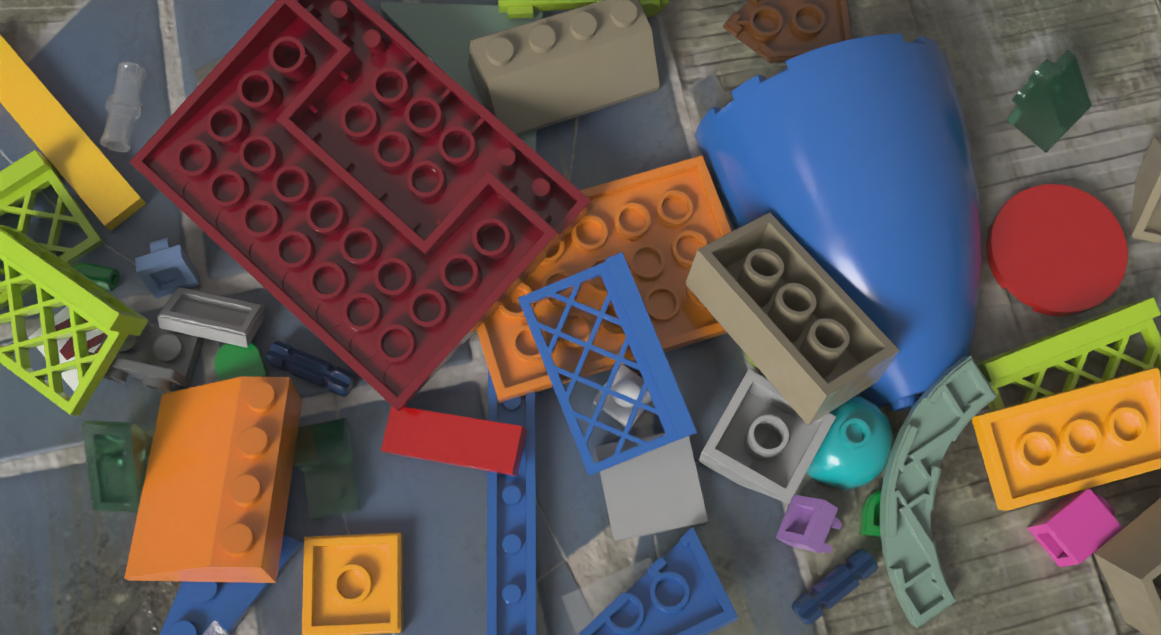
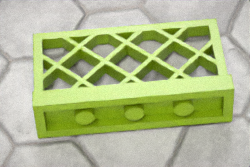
(20, 184)
(84, 300)
(1076, 343)

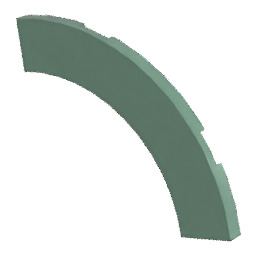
(912, 484)

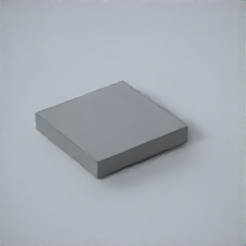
(652, 490)

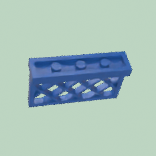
(644, 346)

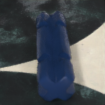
(310, 368)
(834, 586)

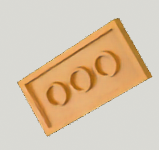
(1072, 439)

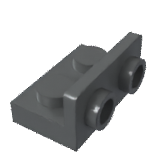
(157, 357)

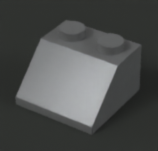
(763, 440)

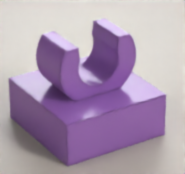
(808, 524)

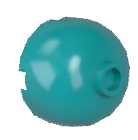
(854, 446)

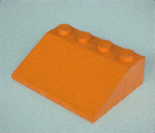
(217, 483)

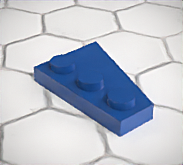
(673, 598)
(226, 602)

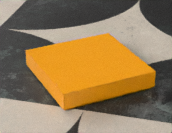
(353, 584)

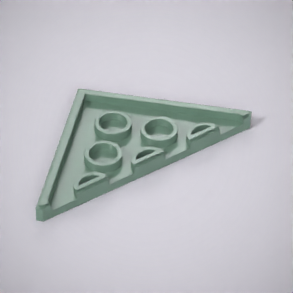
(446, 34)

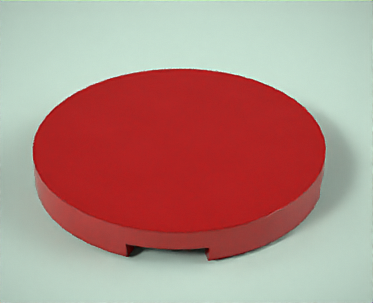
(1057, 250)

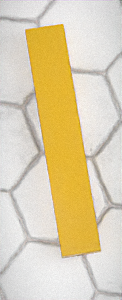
(64, 142)

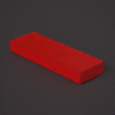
(455, 440)

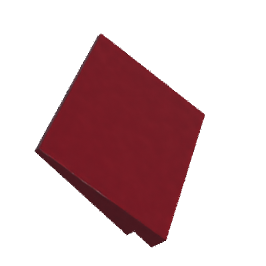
(361, 188)

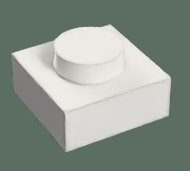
(628, 384)

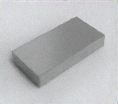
(212, 317)

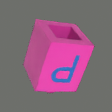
(1076, 527)

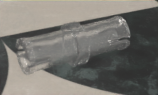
(123, 107)

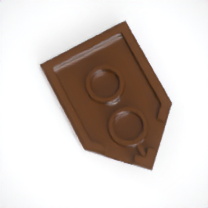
(790, 27)

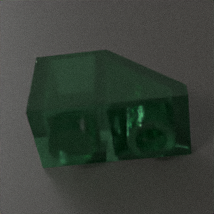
(1051, 101)

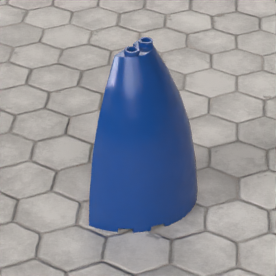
(875, 180)

